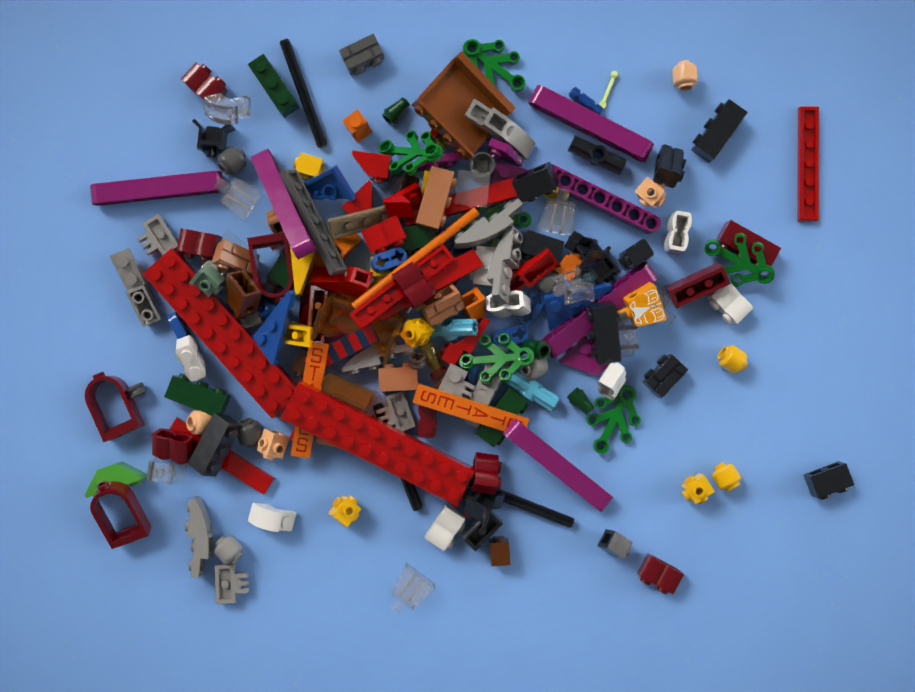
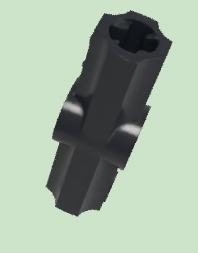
(585, 149)

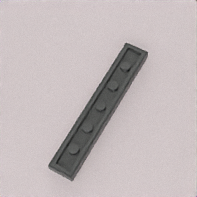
(313, 222)

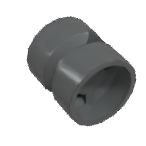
(482, 163)

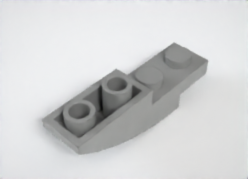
(500, 127)
(483, 231)
(503, 261)
(137, 287)
(370, 359)
(486, 392)
(200, 528)

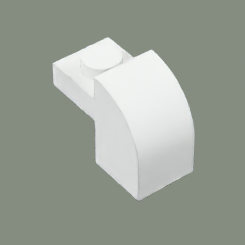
(270, 518)

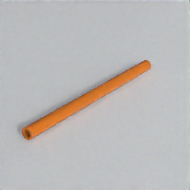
(420, 255)

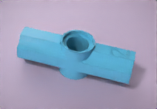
(451, 328)
(533, 390)

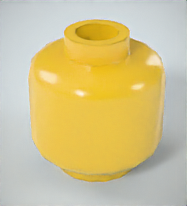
(732, 359)
(726, 476)

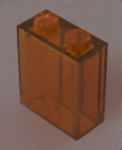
(348, 390)

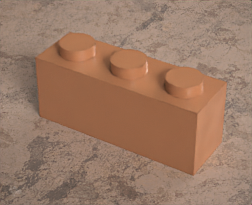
(436, 198)

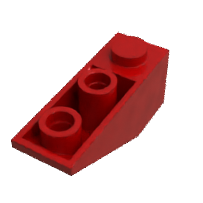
(351, 283)

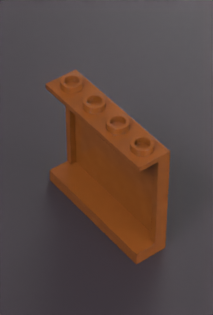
(450, 96)

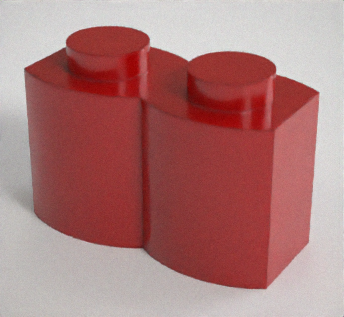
(384, 235)

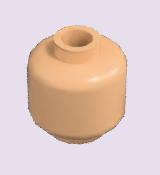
(685, 75)
(197, 422)

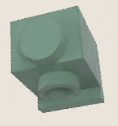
(208, 280)

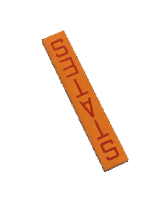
(313, 376)
(465, 408)

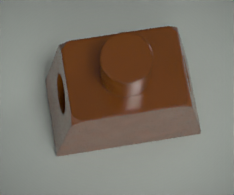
(242, 294)

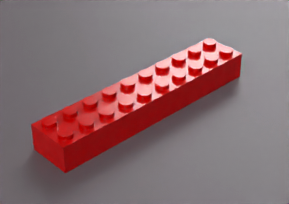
(221, 333)
(378, 442)

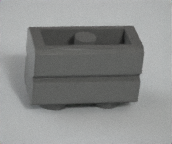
(362, 55)

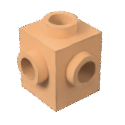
(646, 189)
(272, 444)

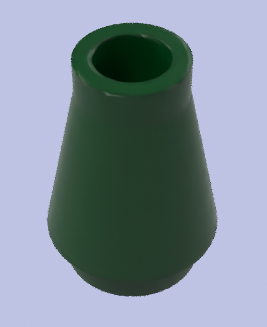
(395, 112)
(540, 348)
(580, 401)

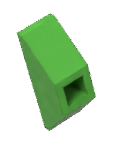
(117, 472)

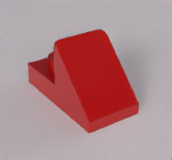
(403, 201)

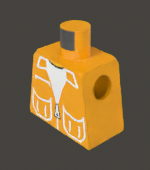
(642, 306)

